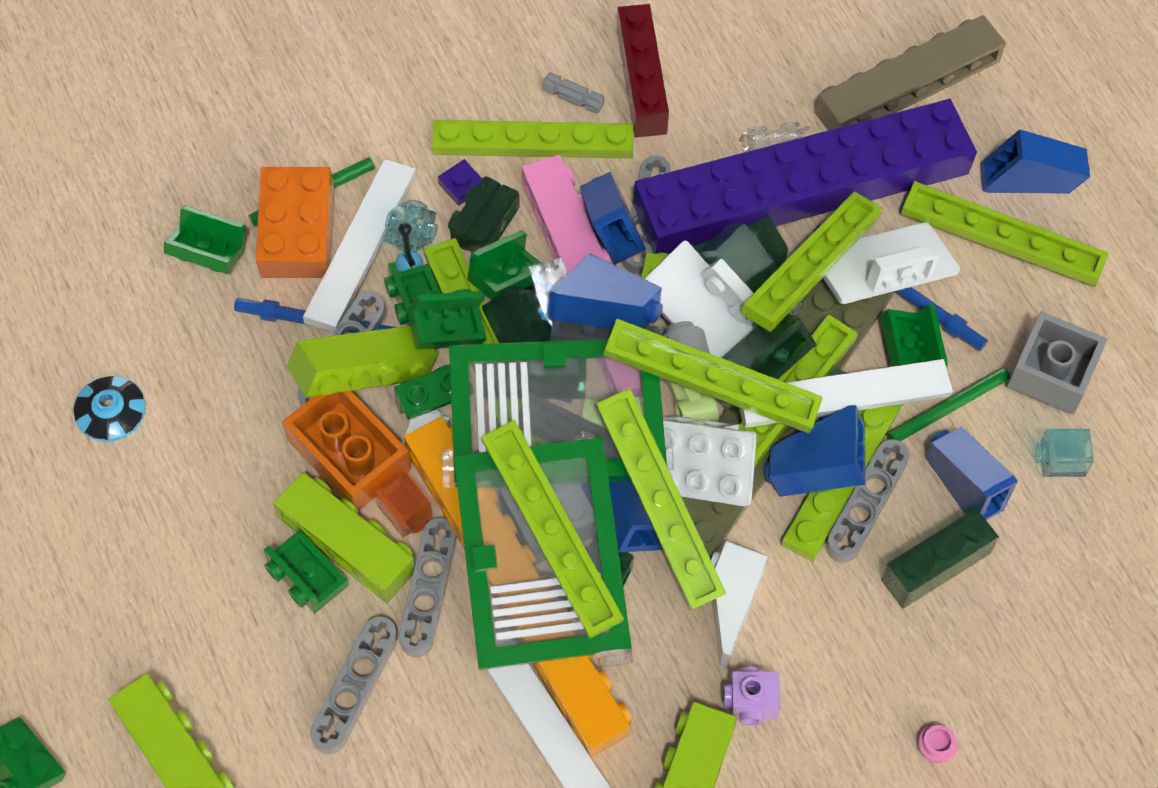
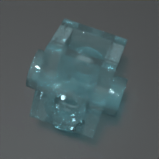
(413, 213)

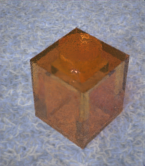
(404, 505)

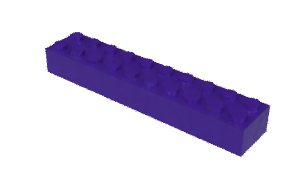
(804, 175)

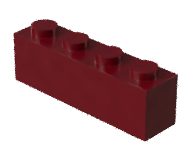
(642, 70)

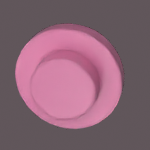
(937, 743)

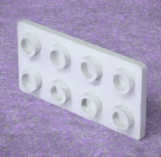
(890, 263)
(705, 296)
(711, 459)

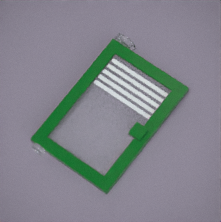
(548, 393)
(513, 591)

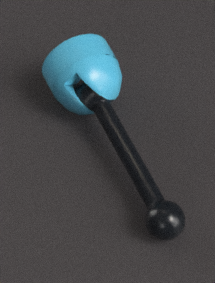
(407, 257)

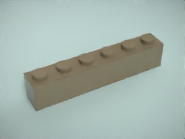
(912, 75)

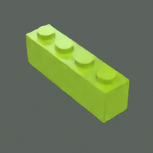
(358, 361)
(345, 536)
(165, 736)
(701, 748)

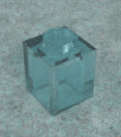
(1065, 453)

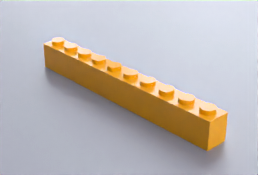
(573, 682)

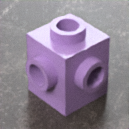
(752, 695)

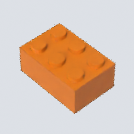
(295, 222)
(346, 445)

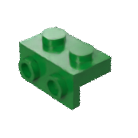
(207, 240)
(502, 265)
(406, 286)
(446, 319)
(913, 336)
(424, 393)
(306, 571)
(25, 759)

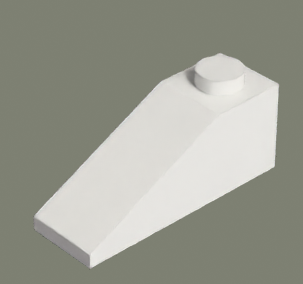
(740, 575)

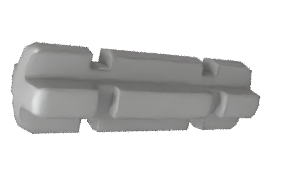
(573, 92)

